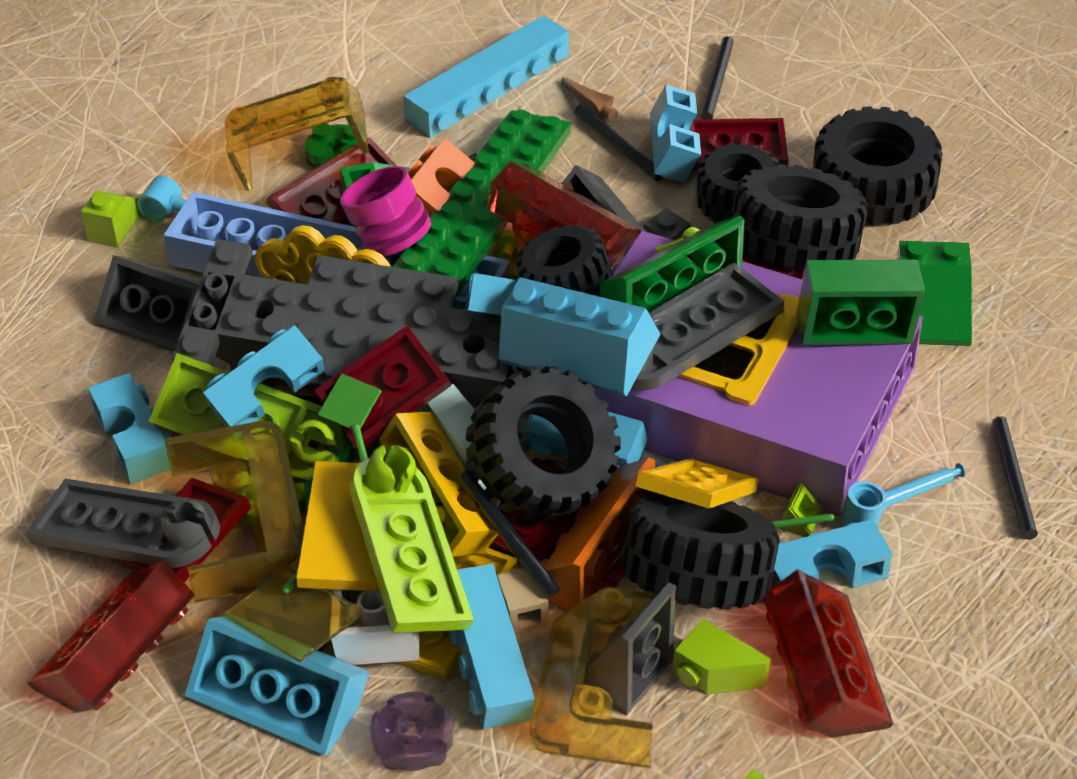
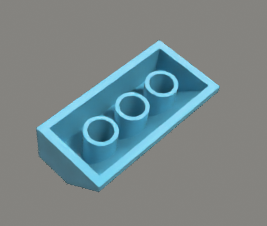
(576, 333)
(272, 691)

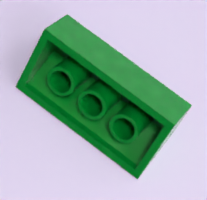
(678, 266)

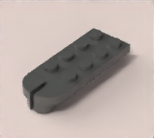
(705, 322)
(125, 524)

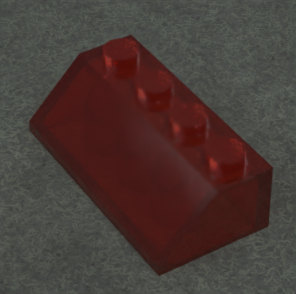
(541, 203)
(114, 639)
(825, 658)

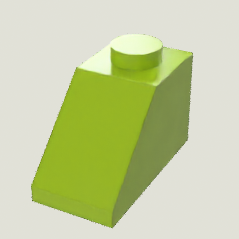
(109, 217)
(719, 662)

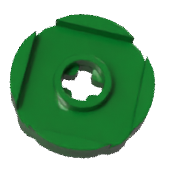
(324, 139)

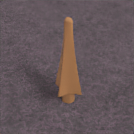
(597, 102)

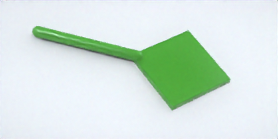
(349, 407)

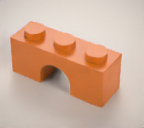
(437, 174)

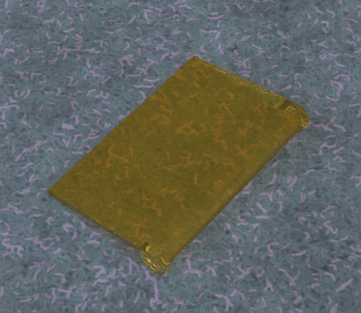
(296, 620)

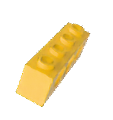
(462, 521)

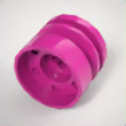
(386, 210)

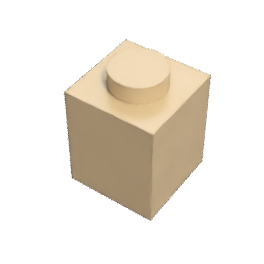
(524, 601)

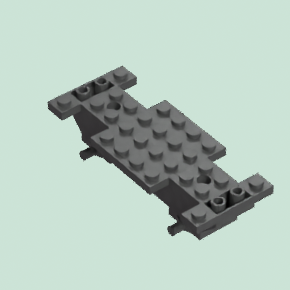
(343, 316)

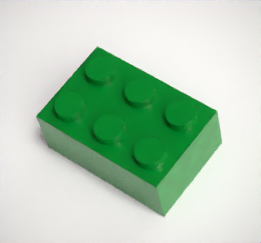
(860, 302)

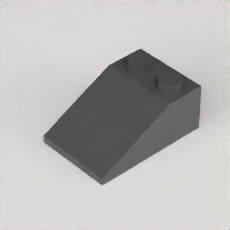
(636, 652)

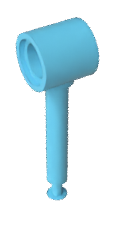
(160, 199)
(869, 501)

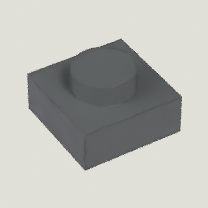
(667, 225)

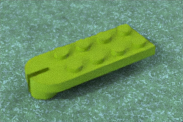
(185, 411)
(408, 545)

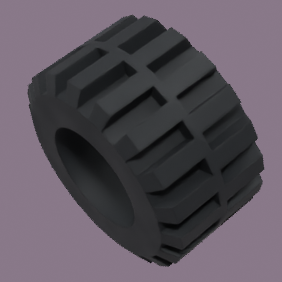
(720, 175)
(566, 259)

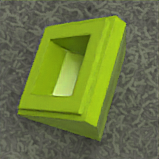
(801, 505)

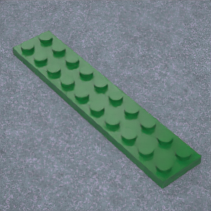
(464, 225)

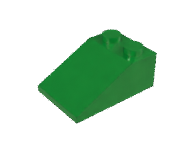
(948, 289)

